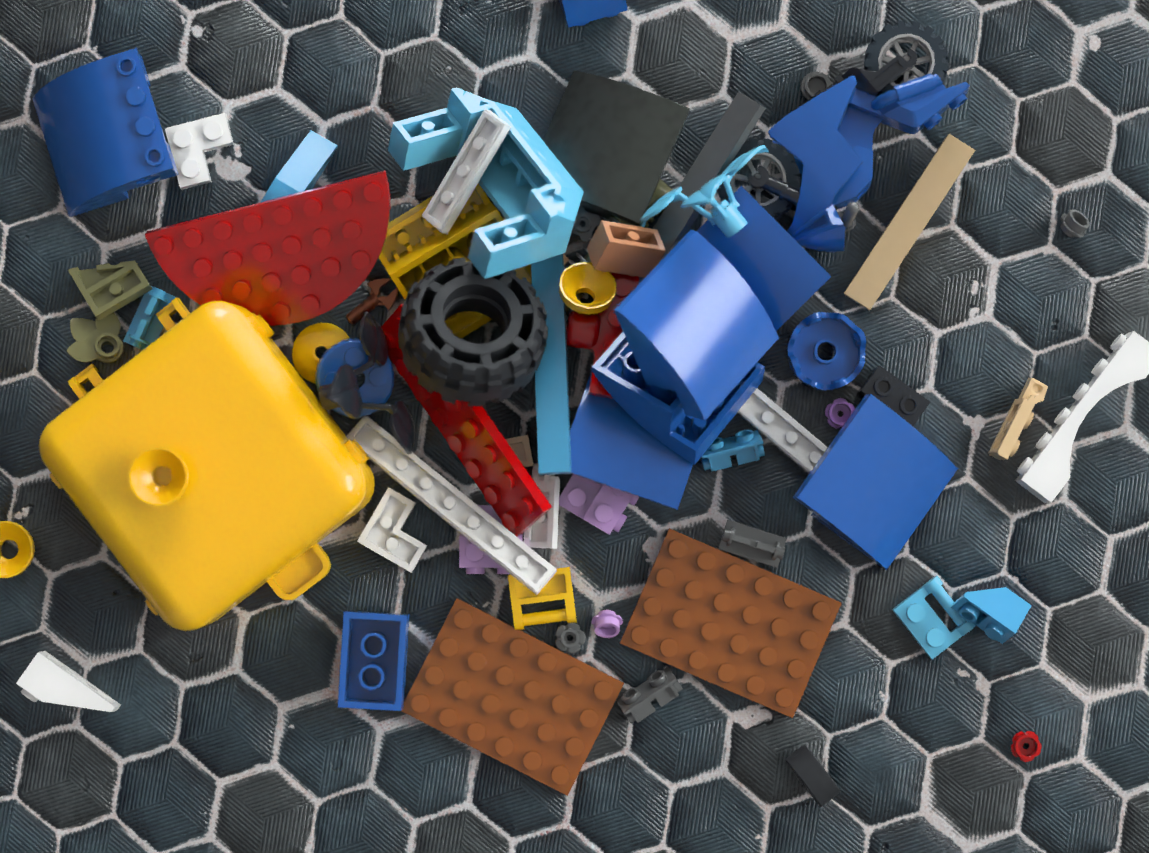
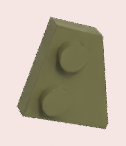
(110, 286)

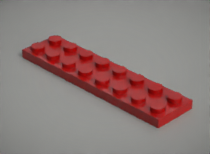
(478, 447)

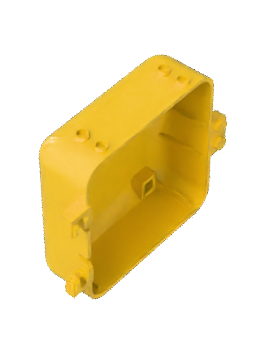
(259, 455)

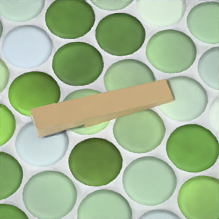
(909, 221)

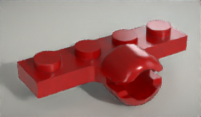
(599, 330)

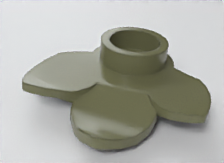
(92, 336)

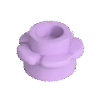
(607, 623)

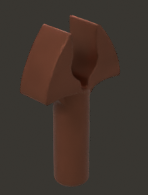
(373, 300)

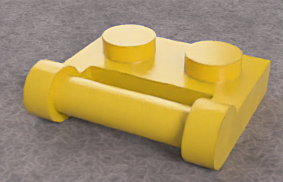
(557, 588)

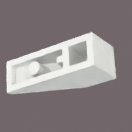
(56, 683)

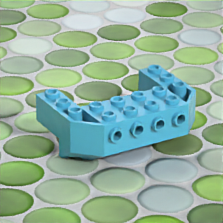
(521, 181)

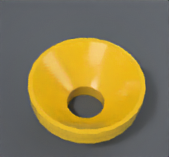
(584, 279)
(142, 476)
(26, 549)

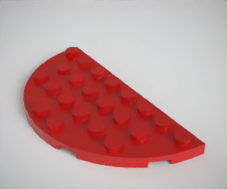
(281, 254)

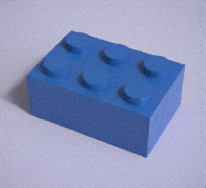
(373, 660)

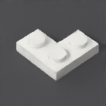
(190, 142)
(385, 535)

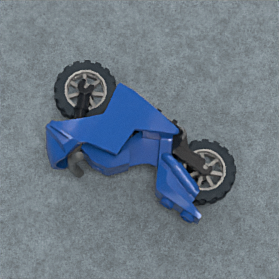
(833, 135)

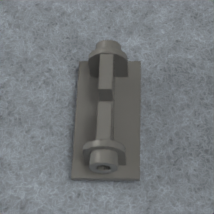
(752, 543)
(637, 700)

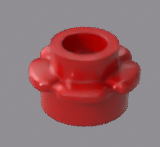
(1026, 754)

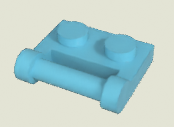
(925, 623)

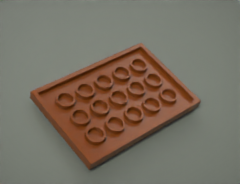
(730, 623)
(512, 696)

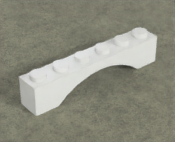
(1050, 466)

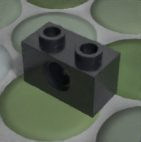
(894, 394)

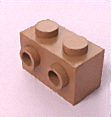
(625, 249)

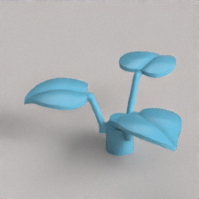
(724, 214)

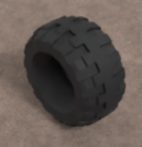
(463, 368)

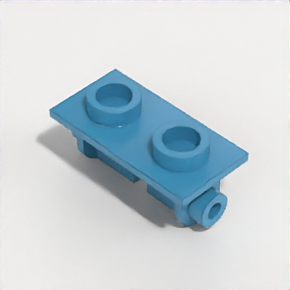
(145, 325)
(745, 445)

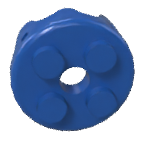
(842, 335)
(377, 379)

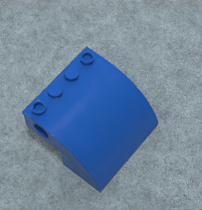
(103, 132)

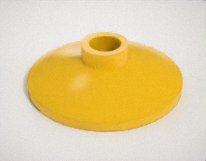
(309, 341)

